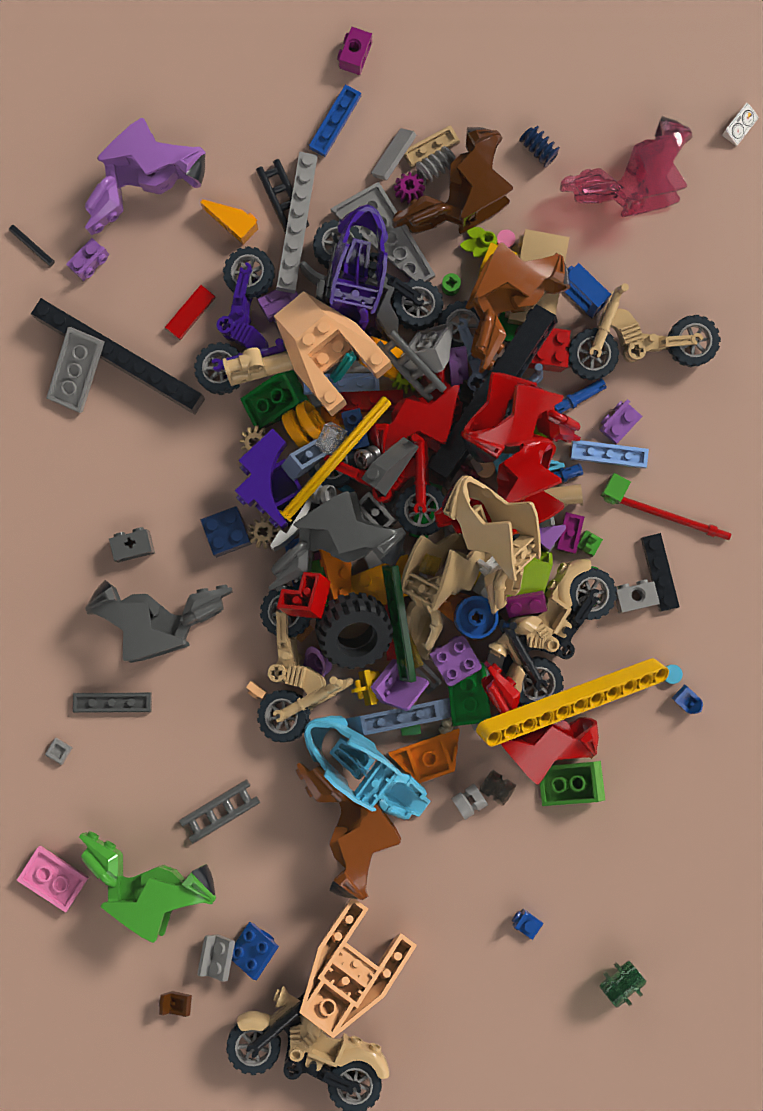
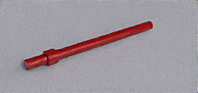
(710, 530)

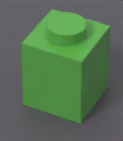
(615, 489)

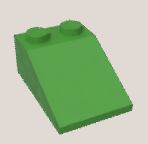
(573, 784)

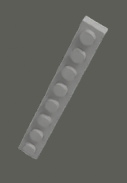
(296, 222)

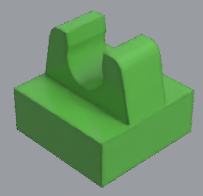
(589, 543)

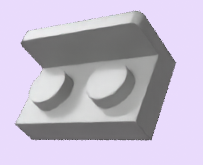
(216, 957)

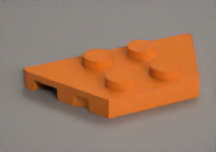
(429, 757)

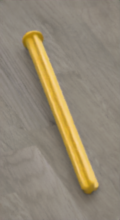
(335, 458)

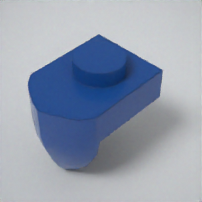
(688, 700)

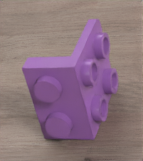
(455, 660)
(395, 692)

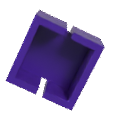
(283, 487)

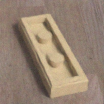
(422, 149)

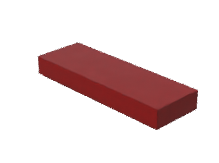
(190, 312)

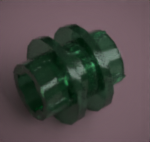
(622, 984)

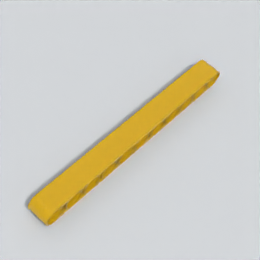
(571, 702)

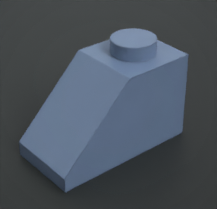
(302, 460)

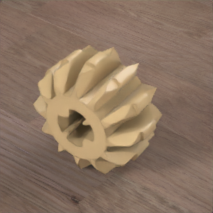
(252, 434)
(261, 539)

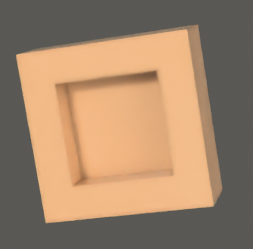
(256, 691)

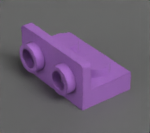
(88, 259)
(458, 365)
(621, 422)

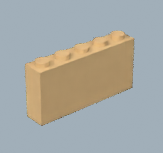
(537, 246)

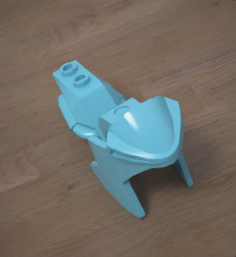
(383, 784)

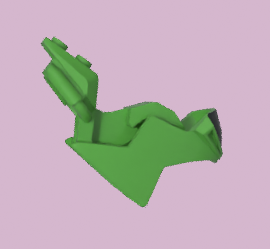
(147, 899)

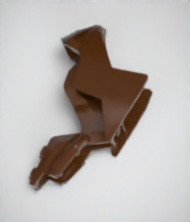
(474, 189)

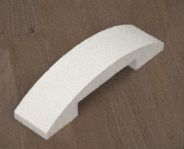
(283, 538)

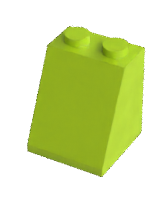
(536, 574)

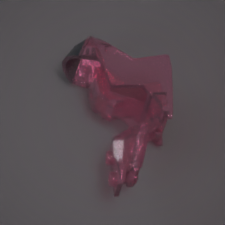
(649, 177)

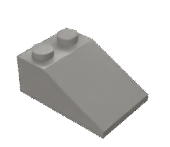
(432, 347)

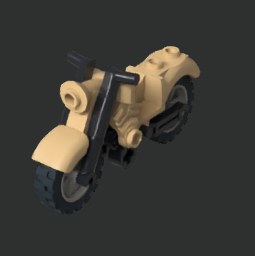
(568, 607)
(311, 1050)

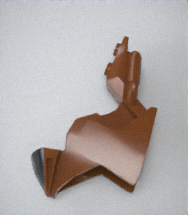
(510, 286)
(355, 836)

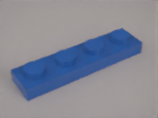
(335, 120)

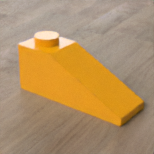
(234, 220)

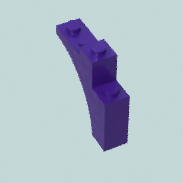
(258, 486)

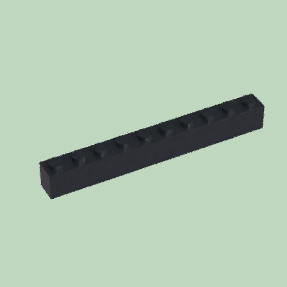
(123, 358)
(514, 362)

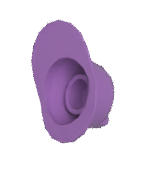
(317, 661)

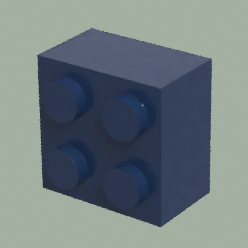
(226, 531)

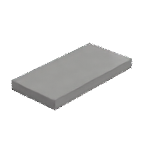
(75, 369)

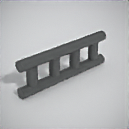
(422, 367)
(217, 823)

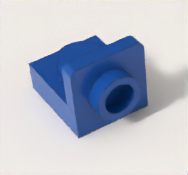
(527, 923)

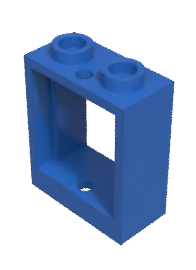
(586, 290)

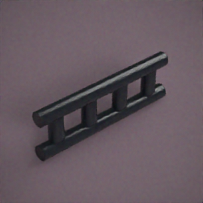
(271, 192)

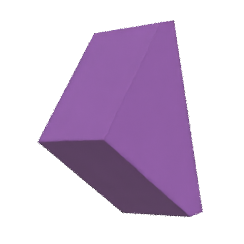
(550, 535)

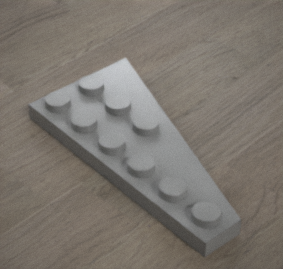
(400, 245)

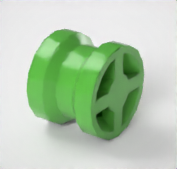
(451, 289)

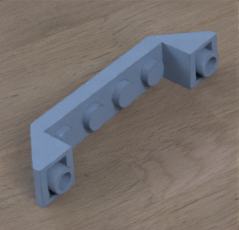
(399, 718)

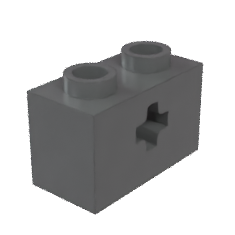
(120, 542)

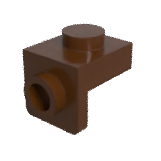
(175, 1003)

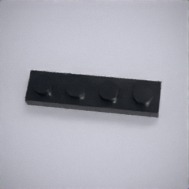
(660, 571)

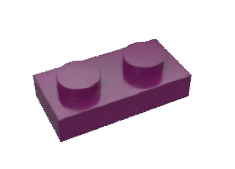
(570, 537)
(526, 604)

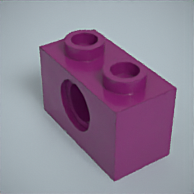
(355, 61)

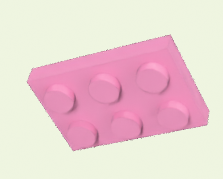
(52, 878)

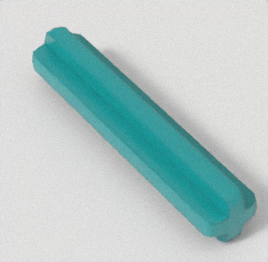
(343, 366)

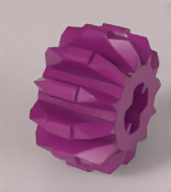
(409, 181)

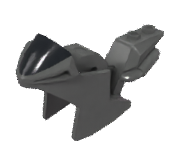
(339, 530)
(147, 625)

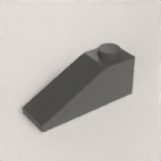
(388, 467)

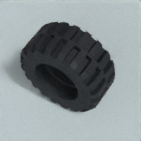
(358, 650)

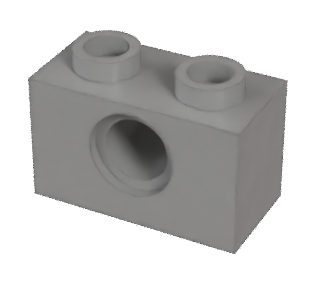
(647, 598)

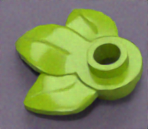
(477, 241)

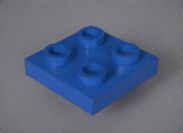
(253, 950)

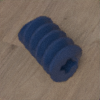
(539, 145)

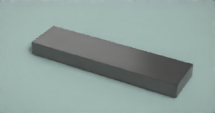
(112, 702)

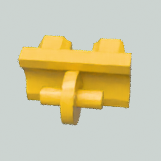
(363, 686)

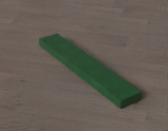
(399, 622)

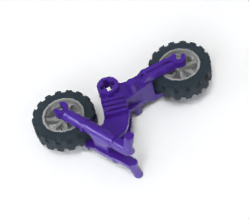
(238, 325)

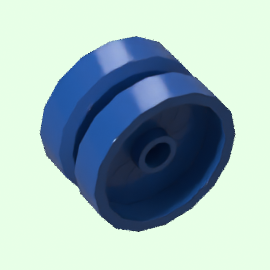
(471, 628)

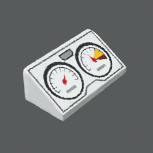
(740, 125)

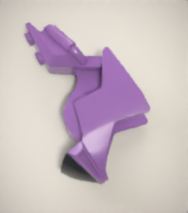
(141, 162)

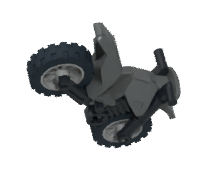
(406, 297)

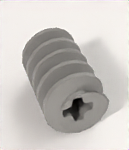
(435, 163)

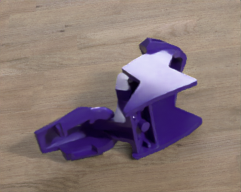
(349, 296)

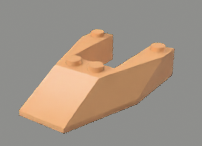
(318, 340)
(345, 981)

